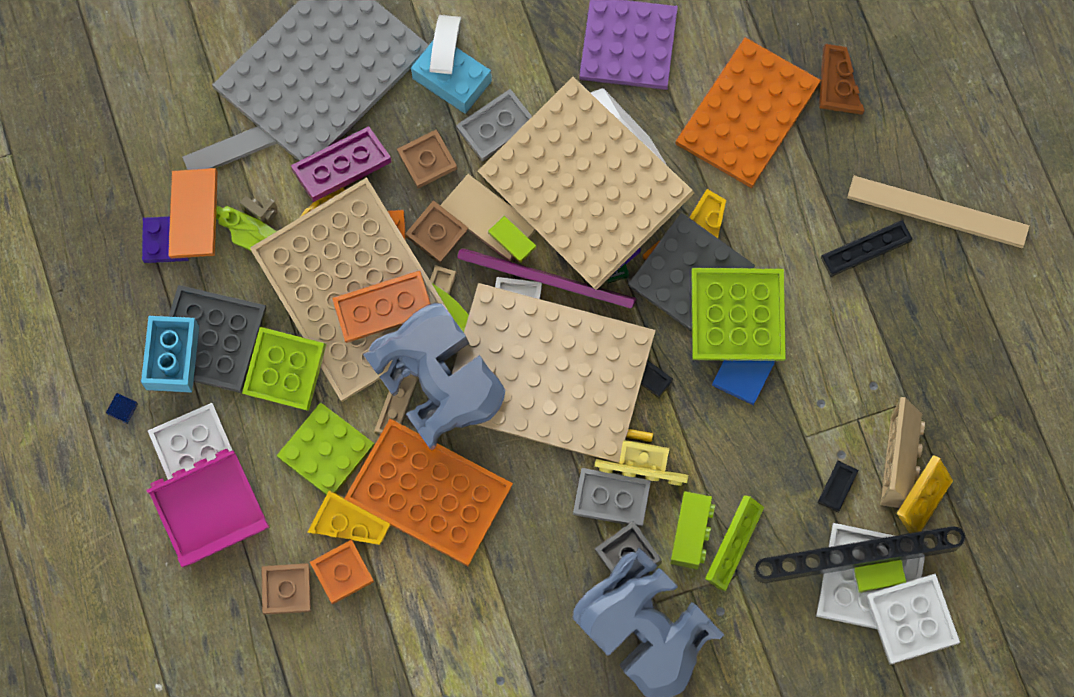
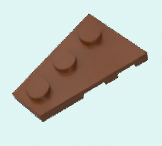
(837, 82)

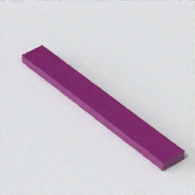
(546, 278)

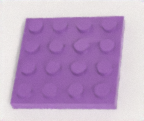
(628, 43)

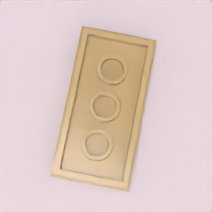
(481, 210)

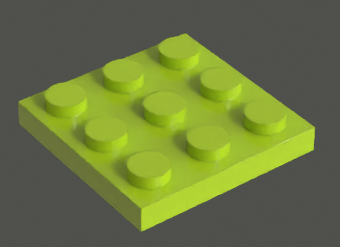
(284, 368)
(325, 450)

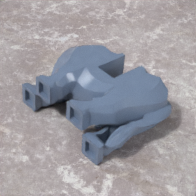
(420, 349)
(624, 605)

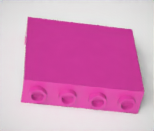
(207, 507)

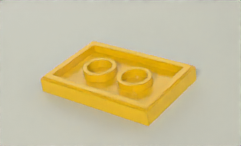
(925, 495)

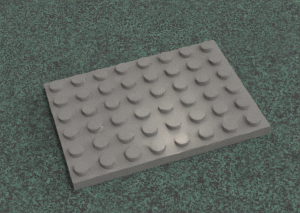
(320, 71)

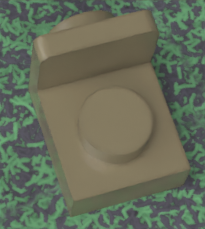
(256, 210)

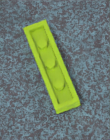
(734, 543)

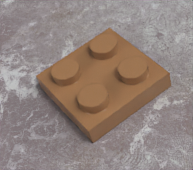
(427, 159)
(436, 232)
(286, 589)

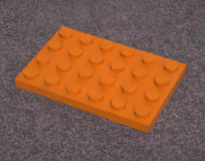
(748, 112)
(429, 492)

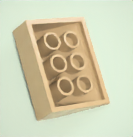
(902, 453)

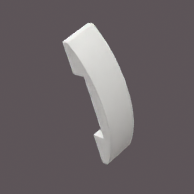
(445, 44)

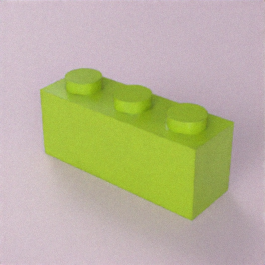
(692, 530)

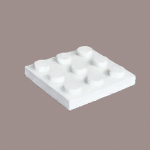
(189, 439)
(912, 619)

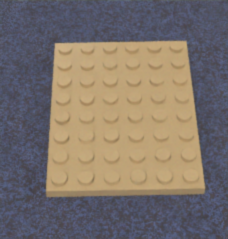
(585, 183)
(329, 254)
(563, 370)

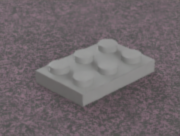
(494, 124)
(611, 497)

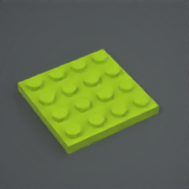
(738, 314)

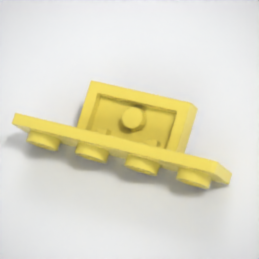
(642, 460)

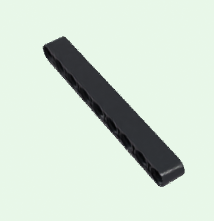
(869, 549)

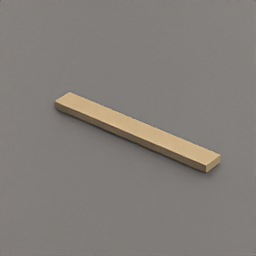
(938, 211)
(396, 406)

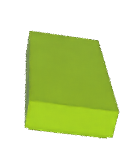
(512, 239)
(879, 576)

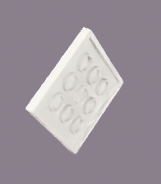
(839, 591)

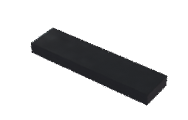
(866, 248)

